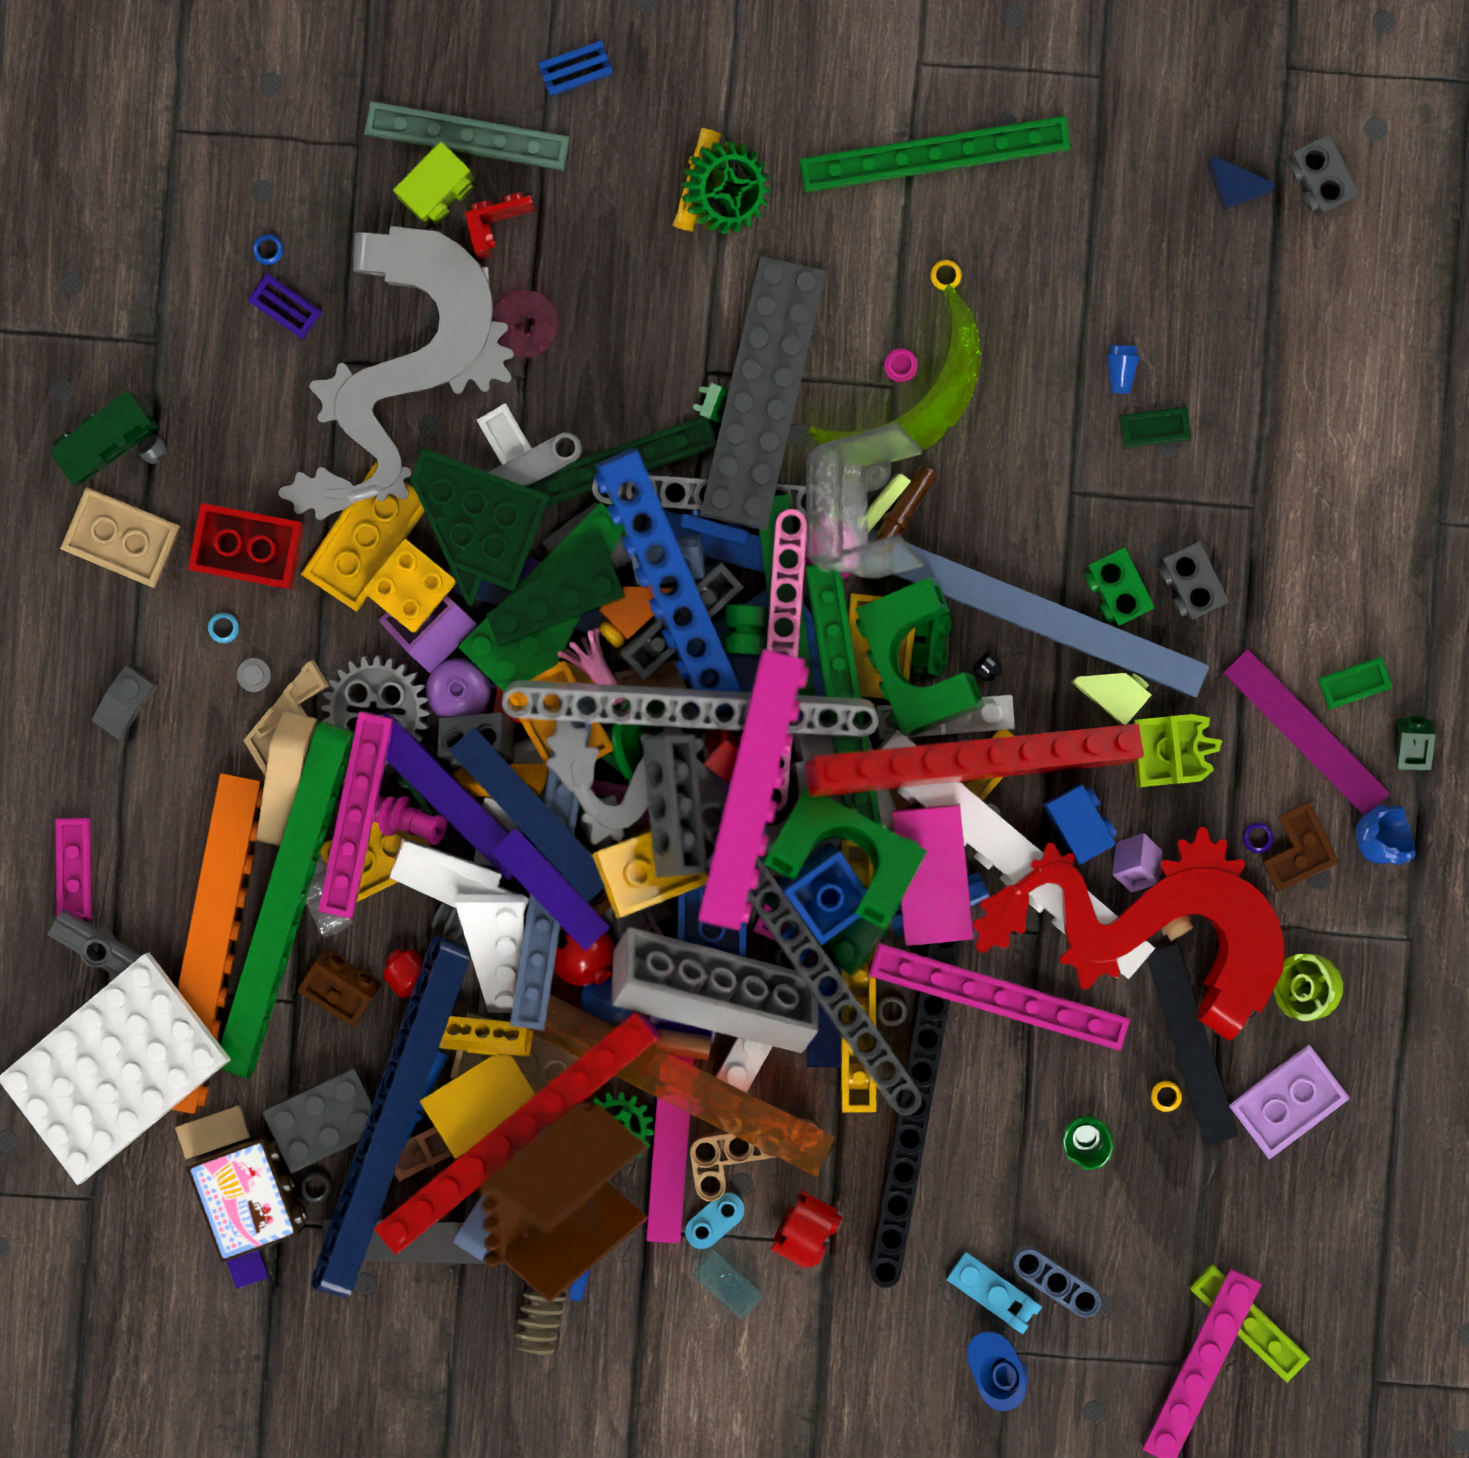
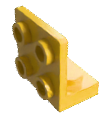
(409, 586)

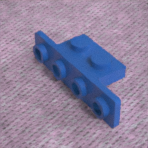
(721, 541)

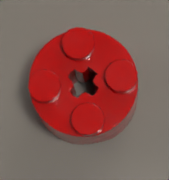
(805, 1230)

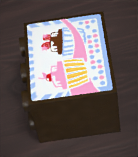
(247, 1197)

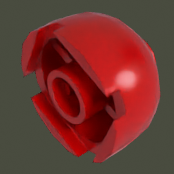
(588, 966)

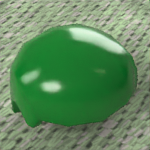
(1088, 1142)

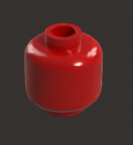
(403, 971)

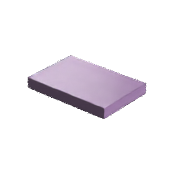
(1288, 1101)

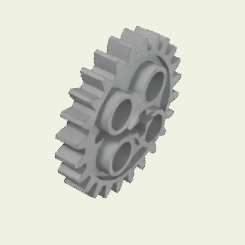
(377, 680)

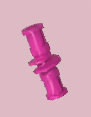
(398, 815)

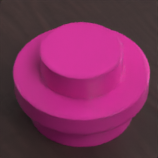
(901, 365)

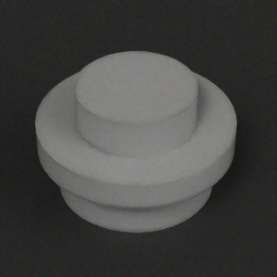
(253, 675)

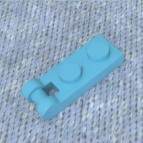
(992, 1291)

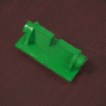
(932, 655)

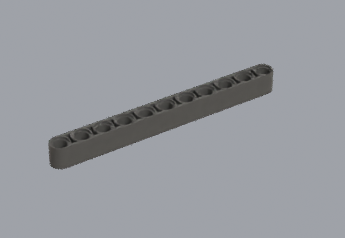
(813, 974)

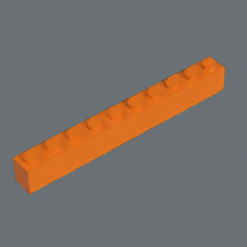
(217, 907)

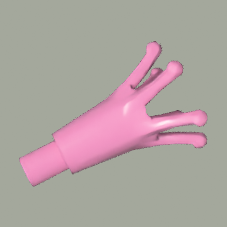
(594, 664)

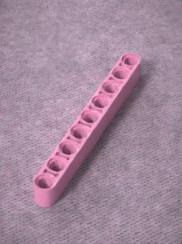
(789, 609)

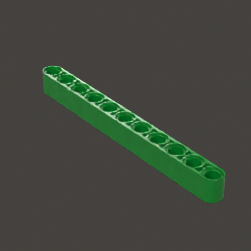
(285, 897)

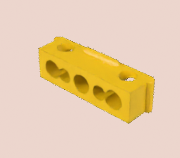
(492, 1043)

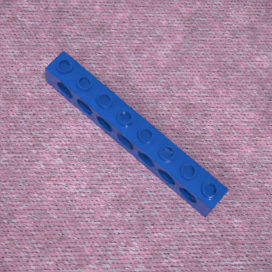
(629, 467)

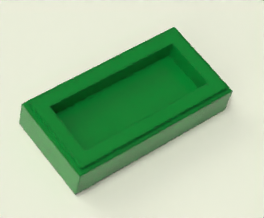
(1354, 683)

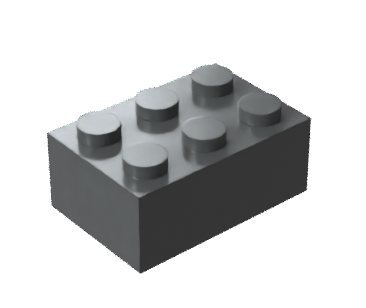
(321, 1119)

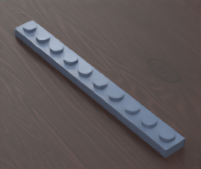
(541, 928)

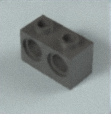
(1331, 172)
(1201, 577)
(488, 725)

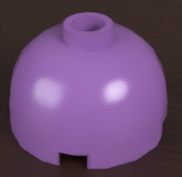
(458, 688)

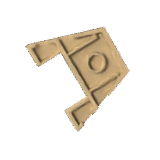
(306, 685)

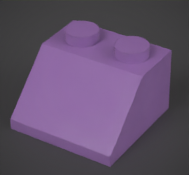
(436, 637)

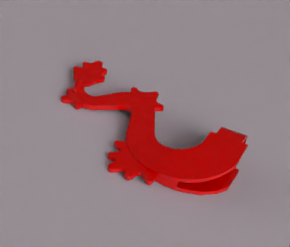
(1199, 883)

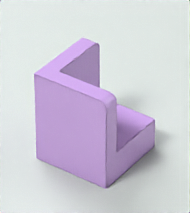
(1137, 862)

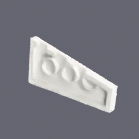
(495, 943)

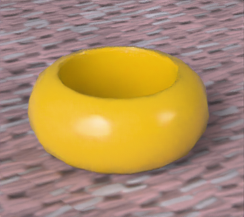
(953, 265)
(612, 634)
(1159, 1086)

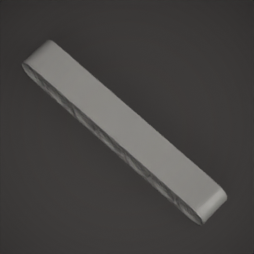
(692, 488)

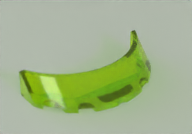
(950, 393)

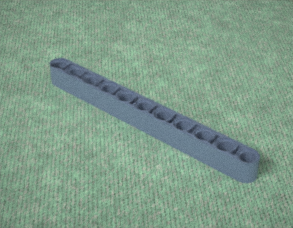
(1058, 623)

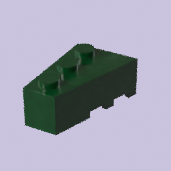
(103, 437)

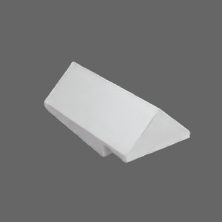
(445, 874)

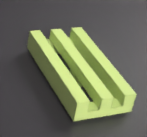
(886, 499)

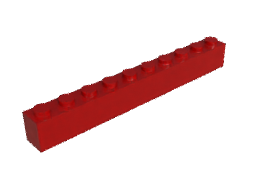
(973, 760)
(520, 1128)

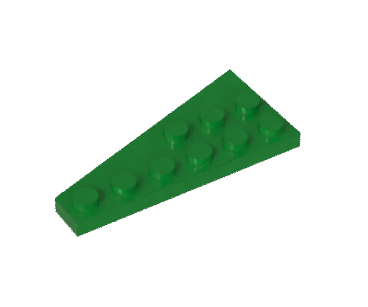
(539, 651)

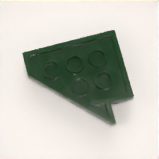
(478, 520)

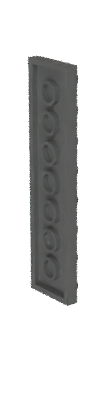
(763, 393)

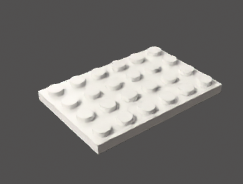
(113, 1068)

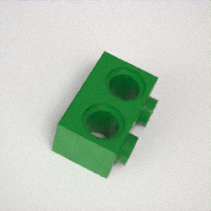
(1127, 583)

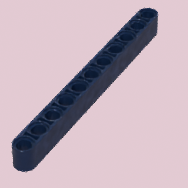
(391, 1117)

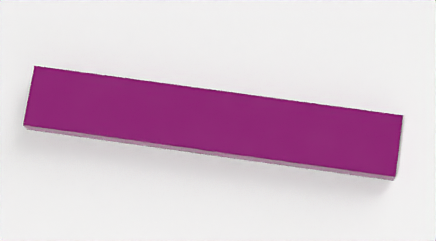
(1306, 732)

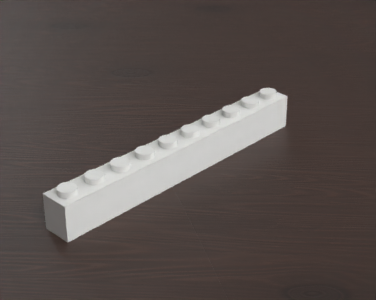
(1006, 849)

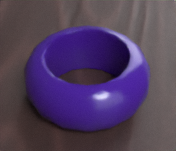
(1247, 844)

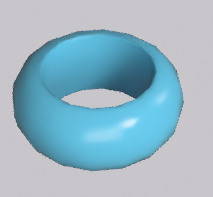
(211, 627)

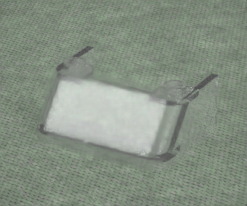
(837, 503)

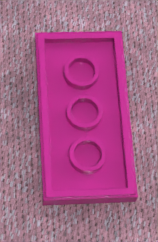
(938, 896)

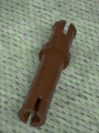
(896, 521)

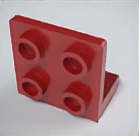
(485, 213)

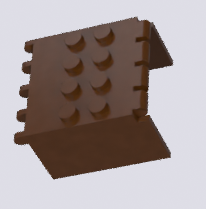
(554, 1203)

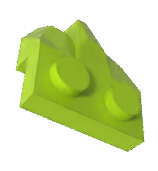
(1174, 750)

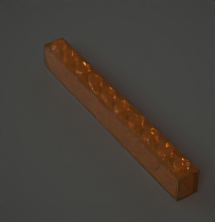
(695, 1091)

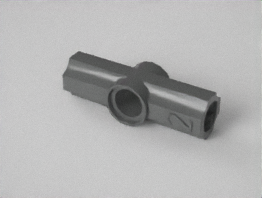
(79, 935)

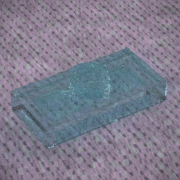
(728, 1285)

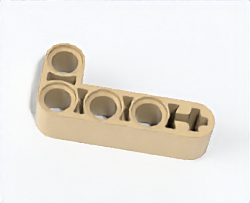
(283, 773)
(723, 1156)

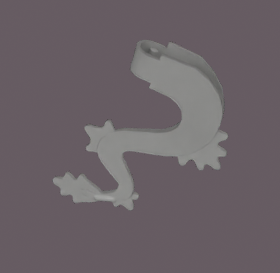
(460, 351)
(575, 769)

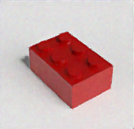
(246, 546)

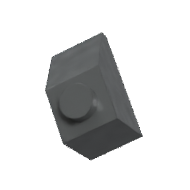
(124, 701)

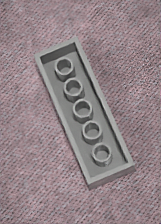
(713, 990)

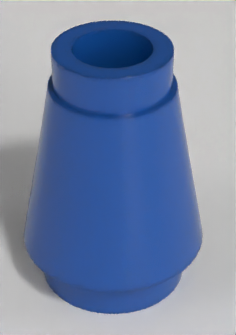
(1122, 366)

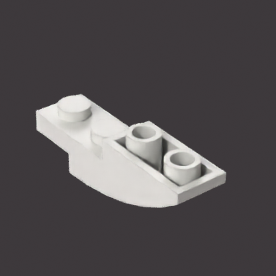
(996, 715)

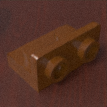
(339, 987)

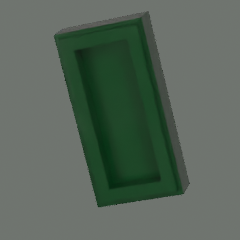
(1155, 427)

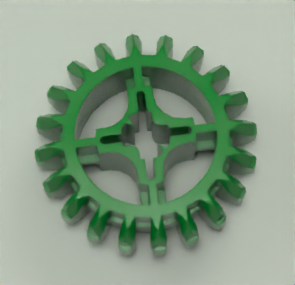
(717, 162)

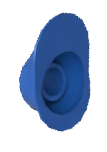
(997, 1371)

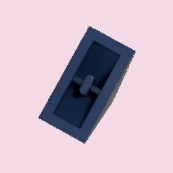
(1236, 184)

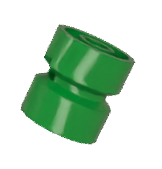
(745, 629)

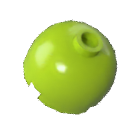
(1308, 987)

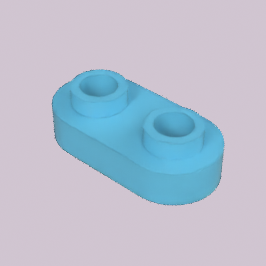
(714, 1220)

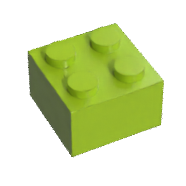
(435, 185)

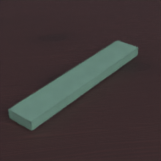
(467, 136)

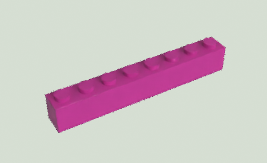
(751, 789)

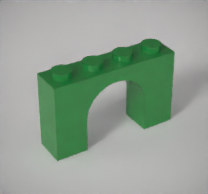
(885, 626)
(892, 856)

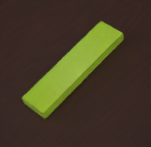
(1256, 1330)

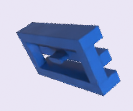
(567, 57)

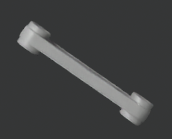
(538, 461)

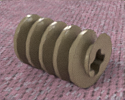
(538, 1323)

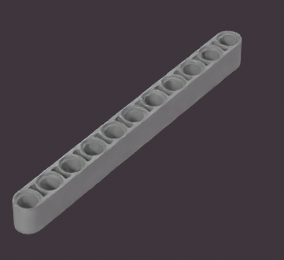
(673, 714)

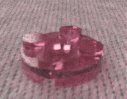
(535, 307)

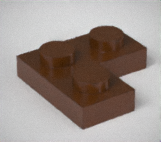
(1308, 853)

